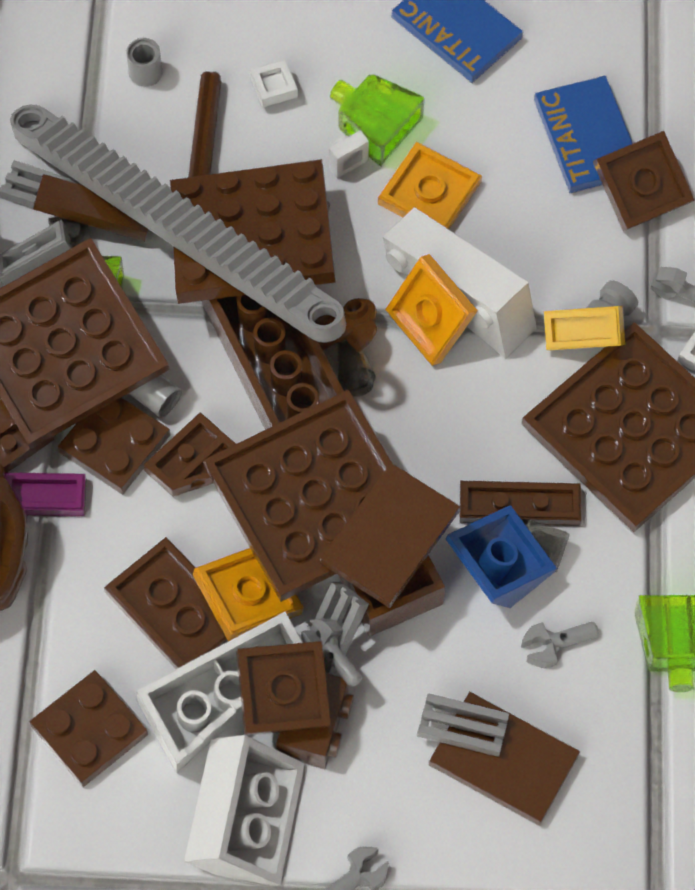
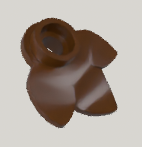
(360, 324)

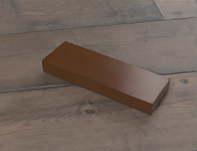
(85, 207)
(531, 501)

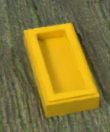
(584, 328)

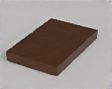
(390, 535)
(167, 604)
(524, 774)

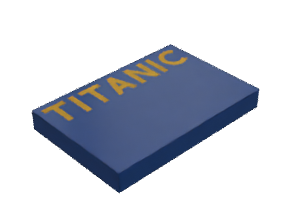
(461, 32)
(581, 127)

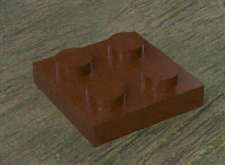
(643, 181)
(114, 443)
(283, 688)
(88, 728)

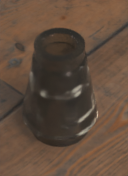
(354, 369)

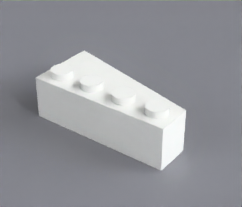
(499, 295)
(204, 695)

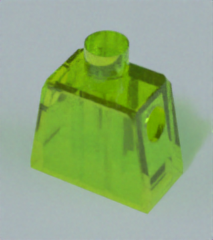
(380, 111)
(668, 637)

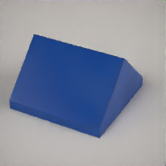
(502, 556)

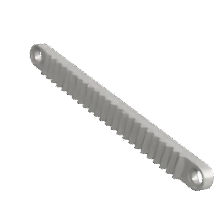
(180, 222)

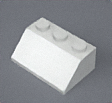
(244, 810)

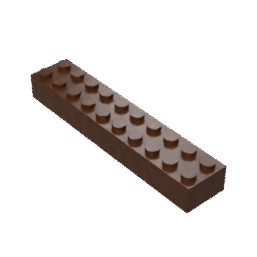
(283, 377)

